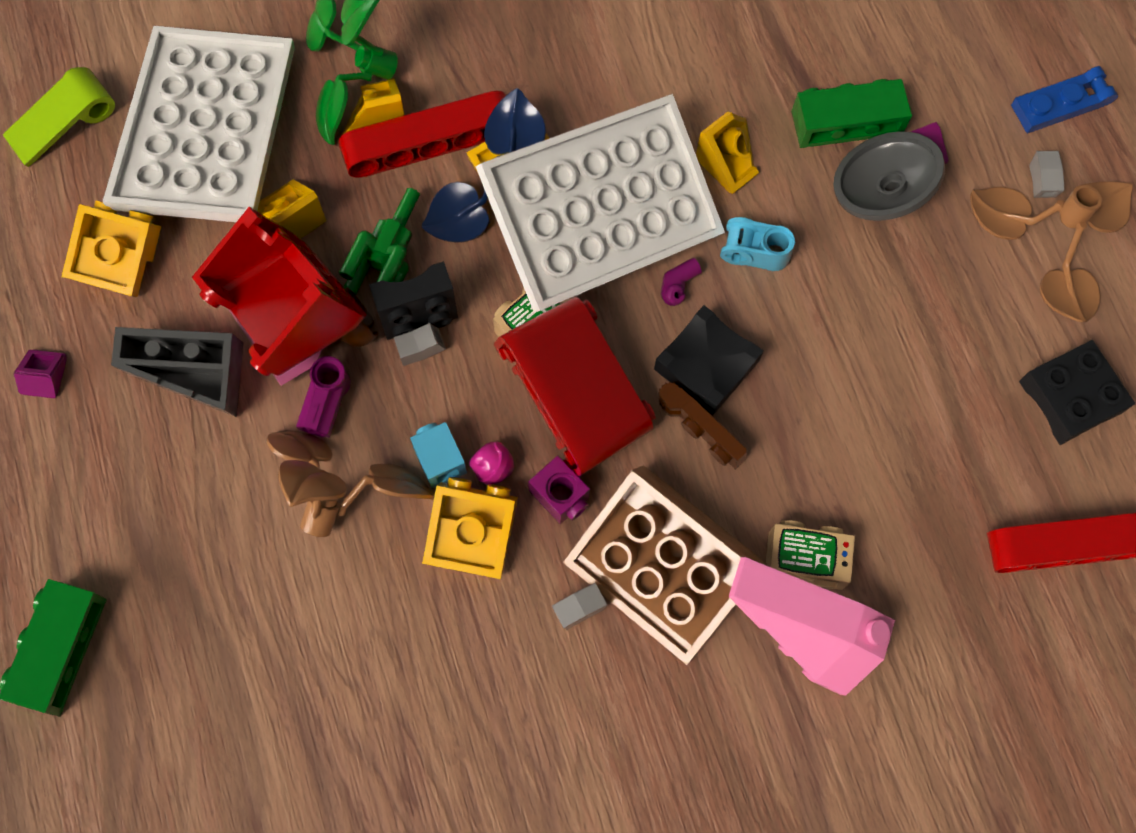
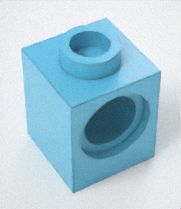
(438, 453)

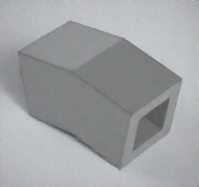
(1047, 174)
(419, 344)
(579, 606)

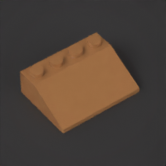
(661, 562)

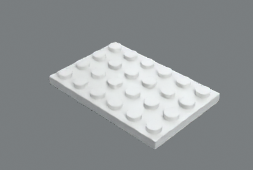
(200, 124)
(600, 201)

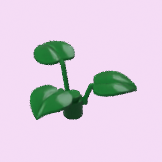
(368, 57)

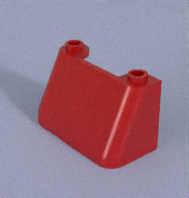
(276, 293)
(577, 384)

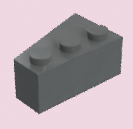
(184, 362)

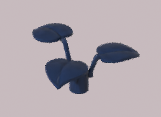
(456, 209)

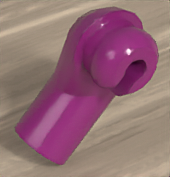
(675, 280)

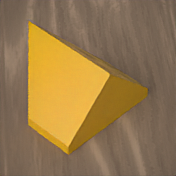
(376, 104)
(727, 152)

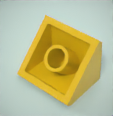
(293, 208)

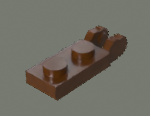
(699, 422)

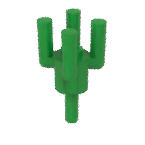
(382, 249)

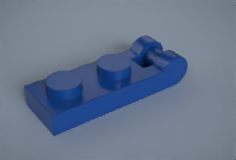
(1063, 100)

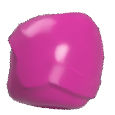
(492, 463)

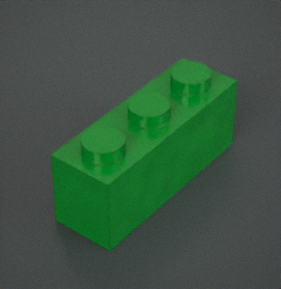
(850, 112)
(52, 648)

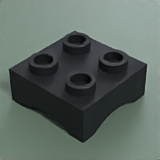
(415, 302)
(708, 360)
(1077, 391)

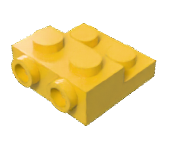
(110, 248)
(470, 528)

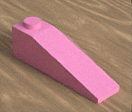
(821, 630)

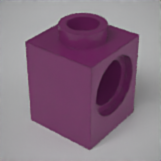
(559, 474)

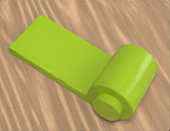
(71, 98)

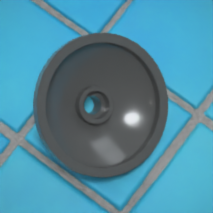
(889, 176)

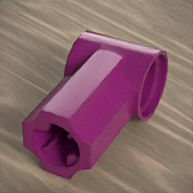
(322, 400)

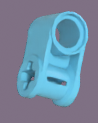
(755, 244)

